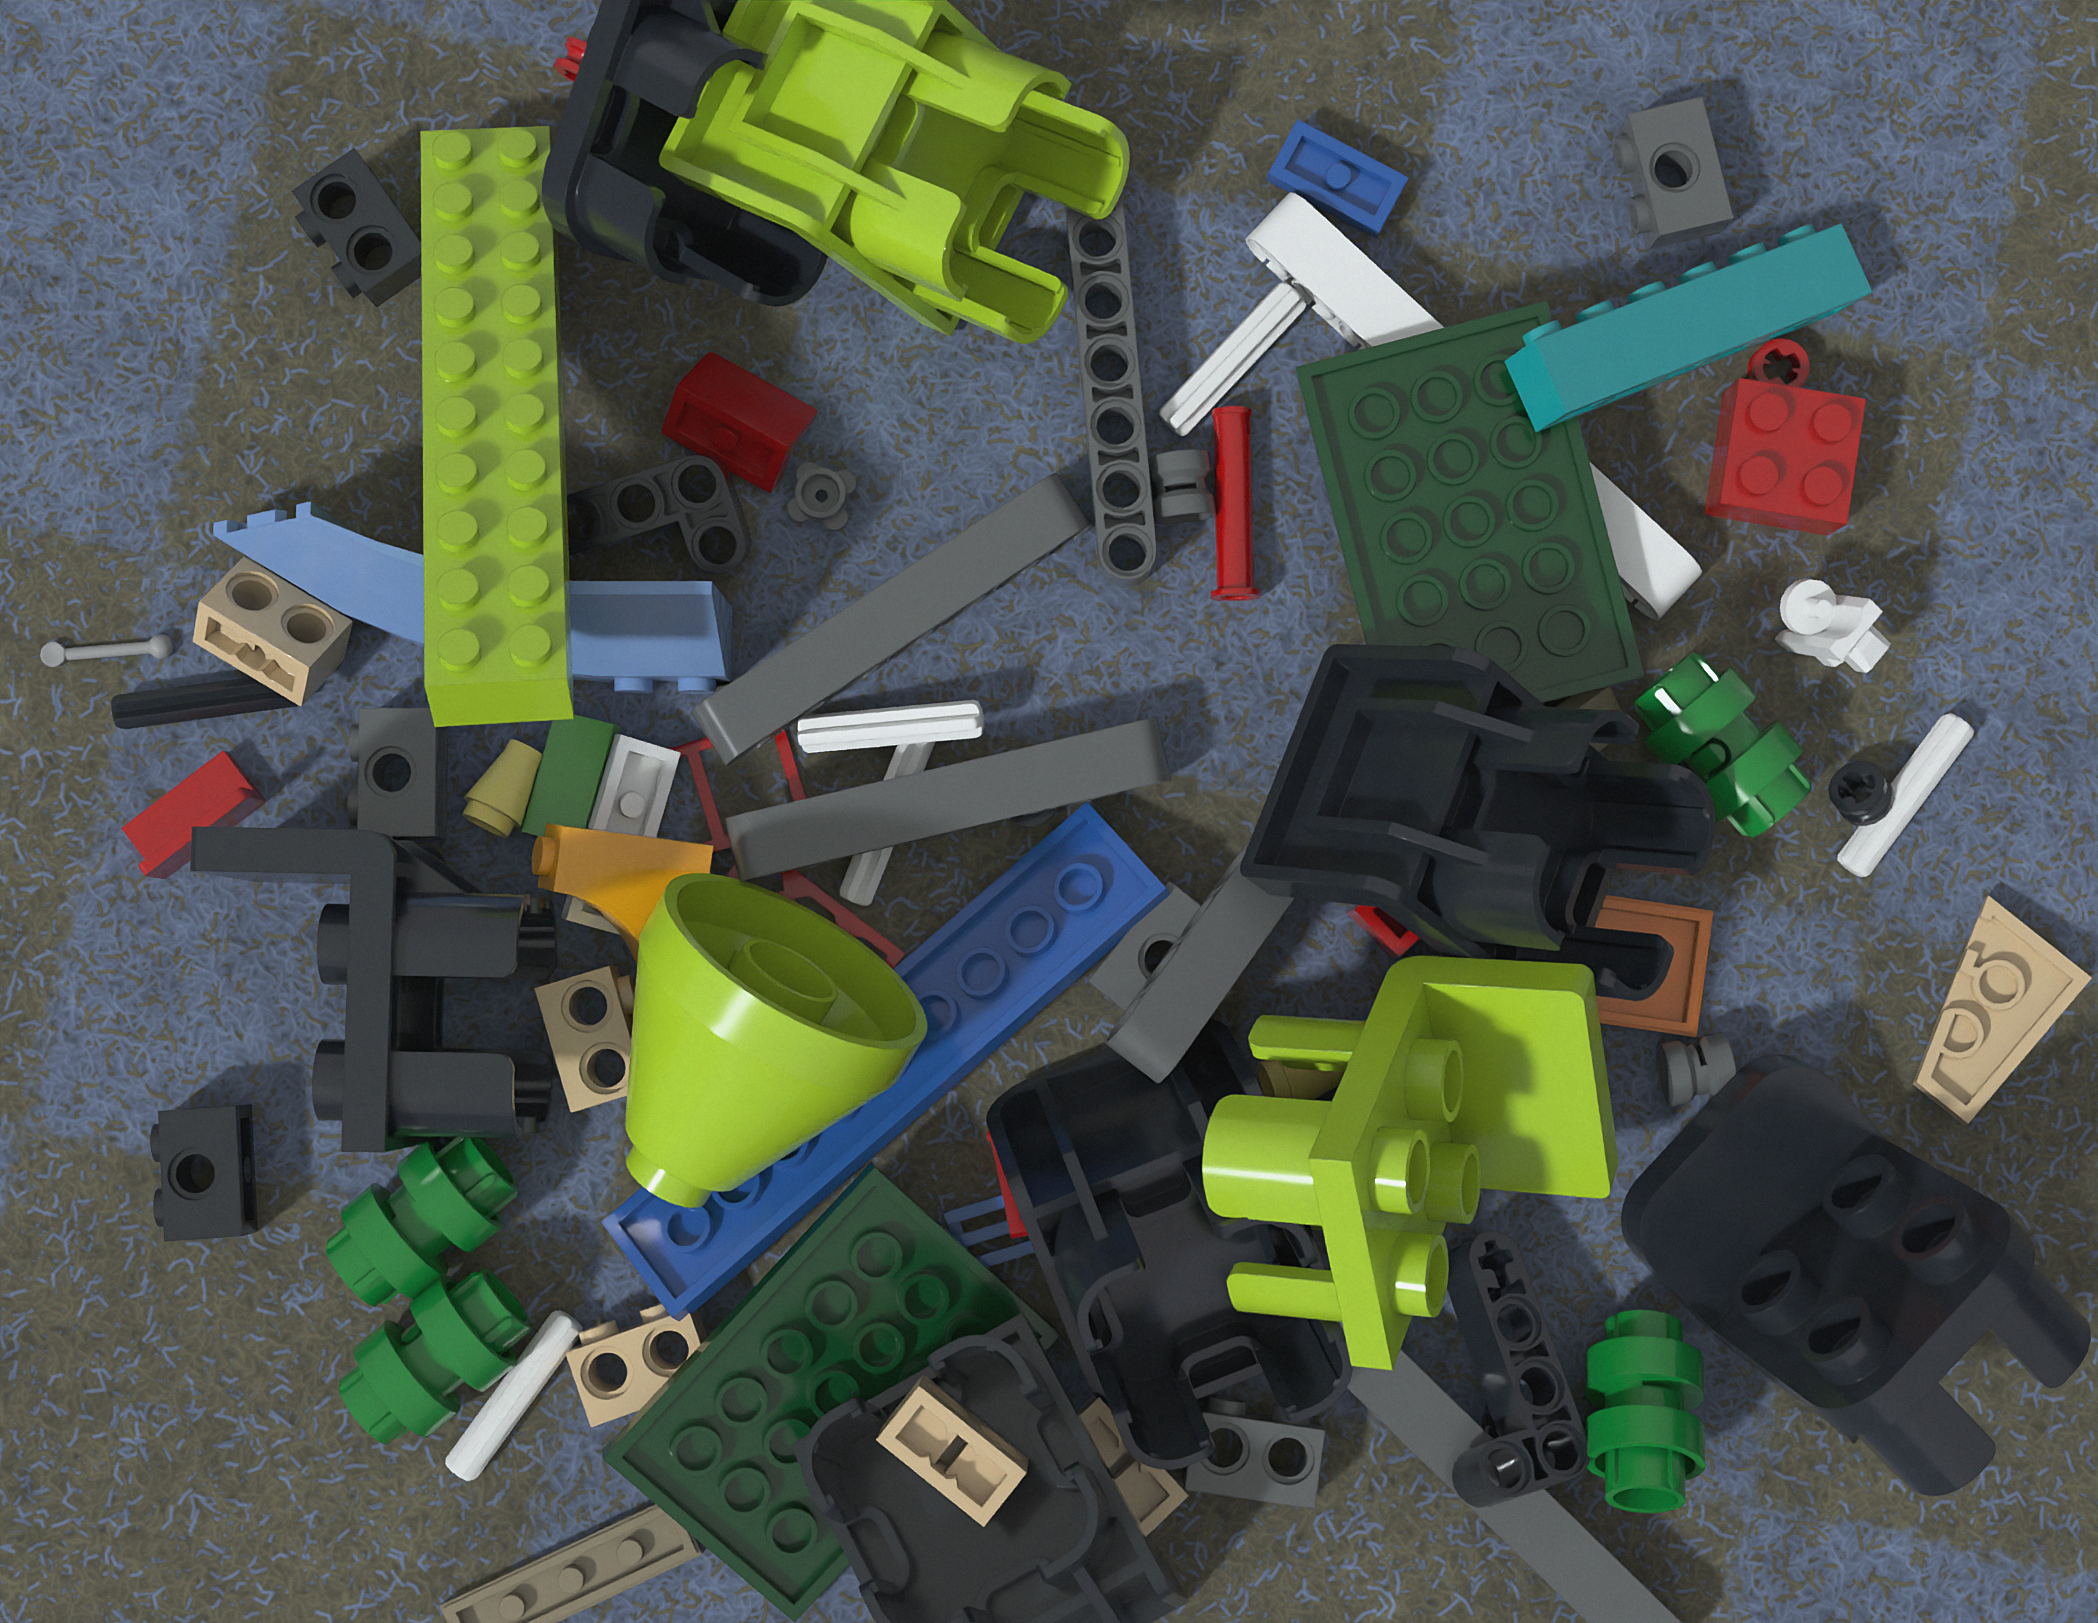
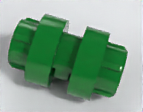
(1751, 781)
(399, 1237)
(412, 1373)
(1644, 1432)

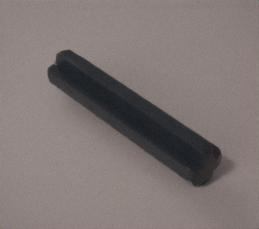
(195, 702)

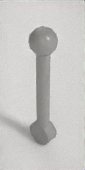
(56, 654)

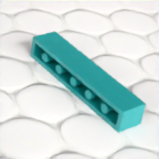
(1686, 326)

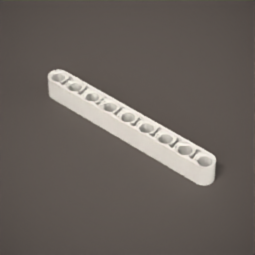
(1374, 310)

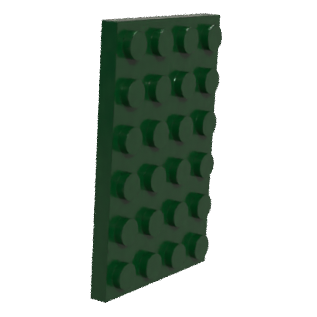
(1466, 515)
(829, 1323)

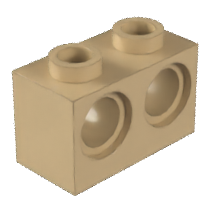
(272, 631)
(580, 1043)
(638, 1349)
(953, 1450)
(1148, 1490)

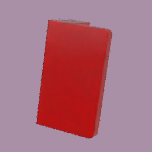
(737, 419)
(210, 797)

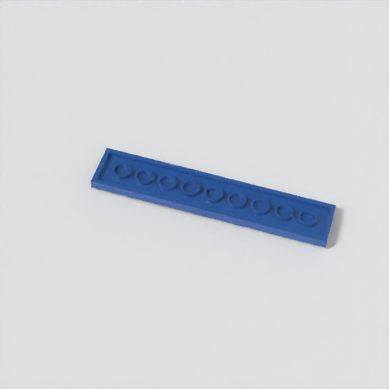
(977, 988)

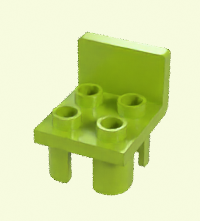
(900, 152)
(1445, 1090)

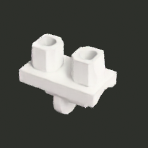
(1831, 626)

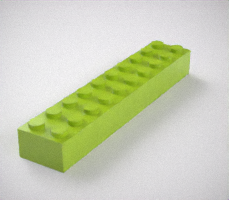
(492, 433)

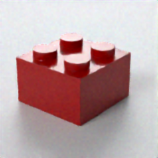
(1785, 456)

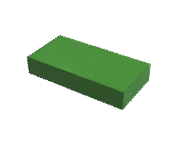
(569, 773)

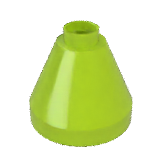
(752, 1034)

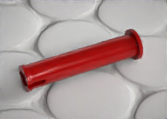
(1233, 505)

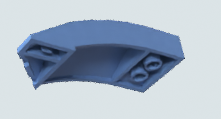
(618, 628)

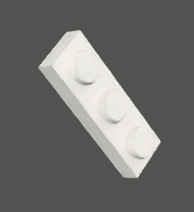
(627, 802)

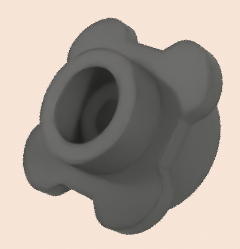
(814, 479)

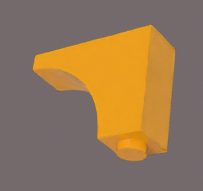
(615, 871)

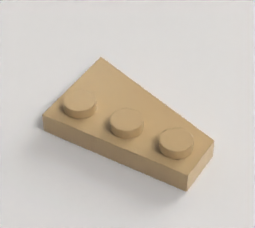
(1995, 1011)

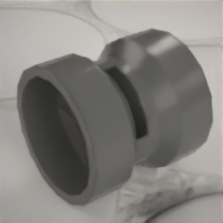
(1181, 486)
(1694, 1067)

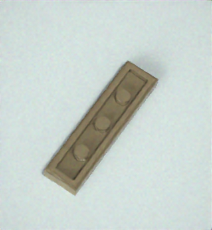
(579, 1572)

